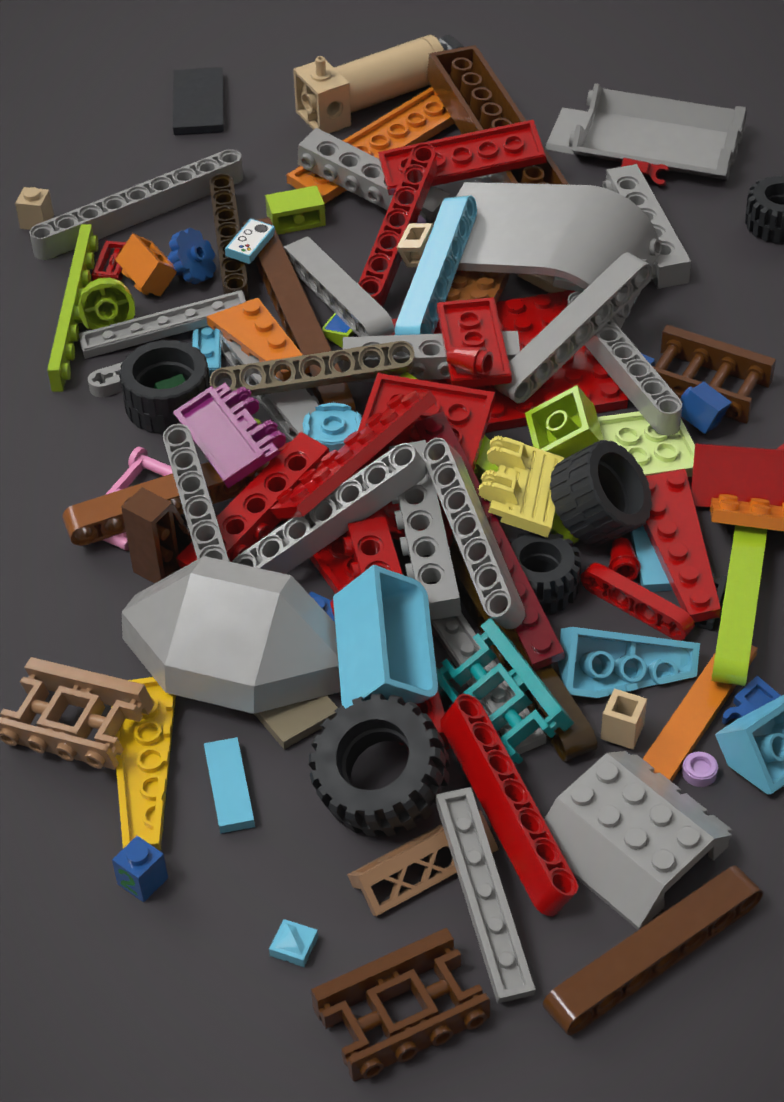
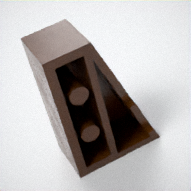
(154, 535)

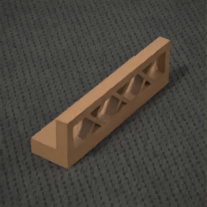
(399, 859)

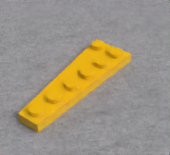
(145, 767)

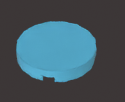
(331, 424)

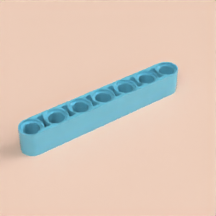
(437, 266)

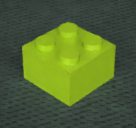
(564, 423)

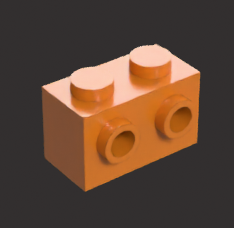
(146, 265)

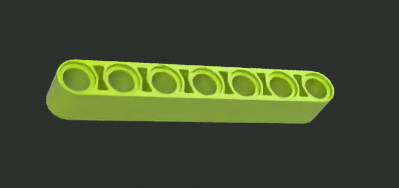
(739, 606)

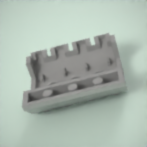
(632, 834)

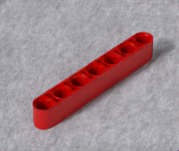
(421, 169)
(509, 805)

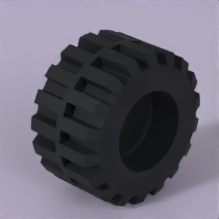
(766, 209)
(558, 562)

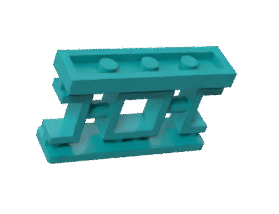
(519, 679)

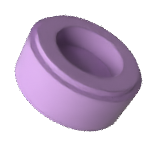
(700, 769)

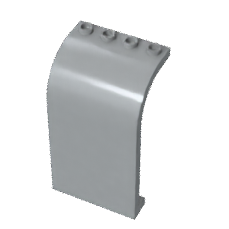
(555, 232)

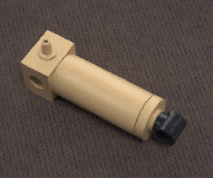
(330, 94)

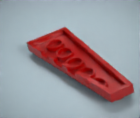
(680, 544)

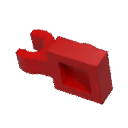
(648, 169)

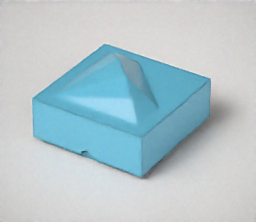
(293, 942)

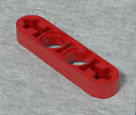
(666, 616)

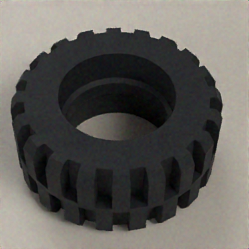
(354, 732)

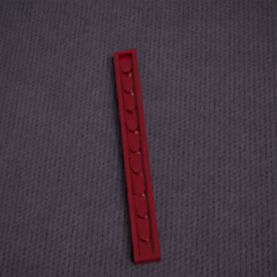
(535, 631)

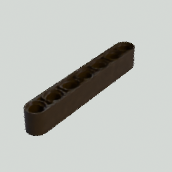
(226, 227)

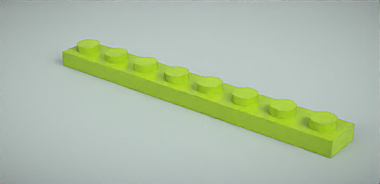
(67, 329)

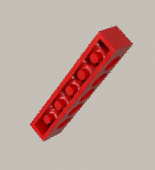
(249, 514)

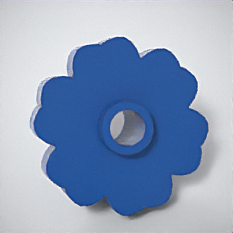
(192, 256)

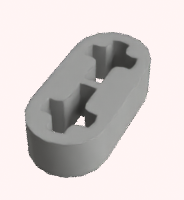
(110, 381)

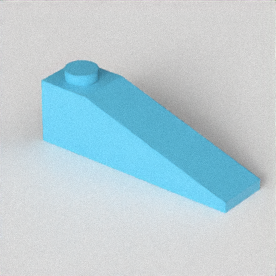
(609, 660)
(756, 746)

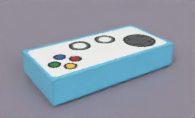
(250, 241)

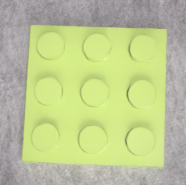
(651, 450)

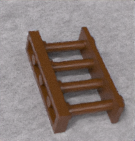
(717, 356)

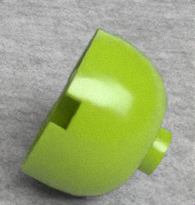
(105, 303)

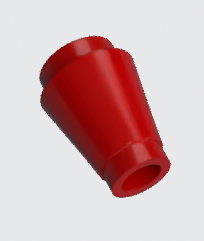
(471, 359)
(623, 559)

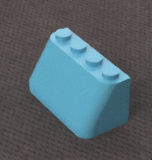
(384, 638)

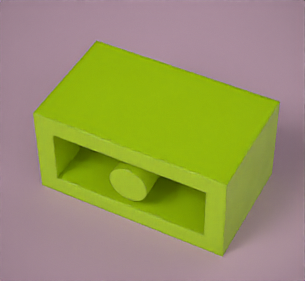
(296, 209)

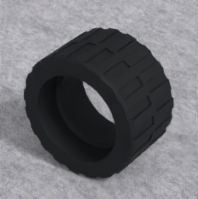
(155, 362)
(600, 493)

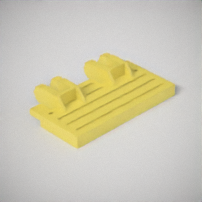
(521, 485)

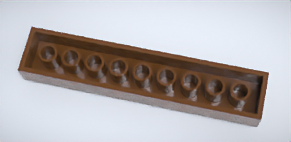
(480, 103)

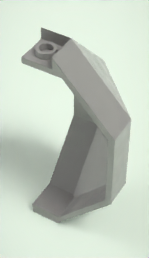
(233, 637)

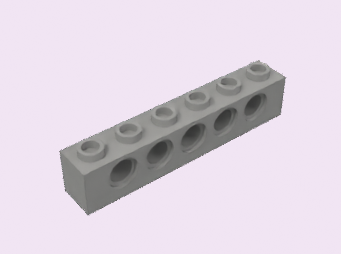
(356, 171)
(673, 263)
(429, 353)
(432, 541)

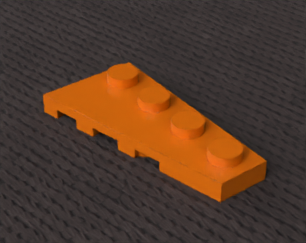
(256, 333)

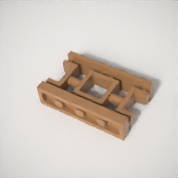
(79, 689)

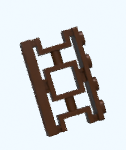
(387, 979)

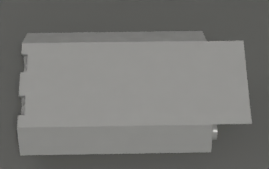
(652, 130)

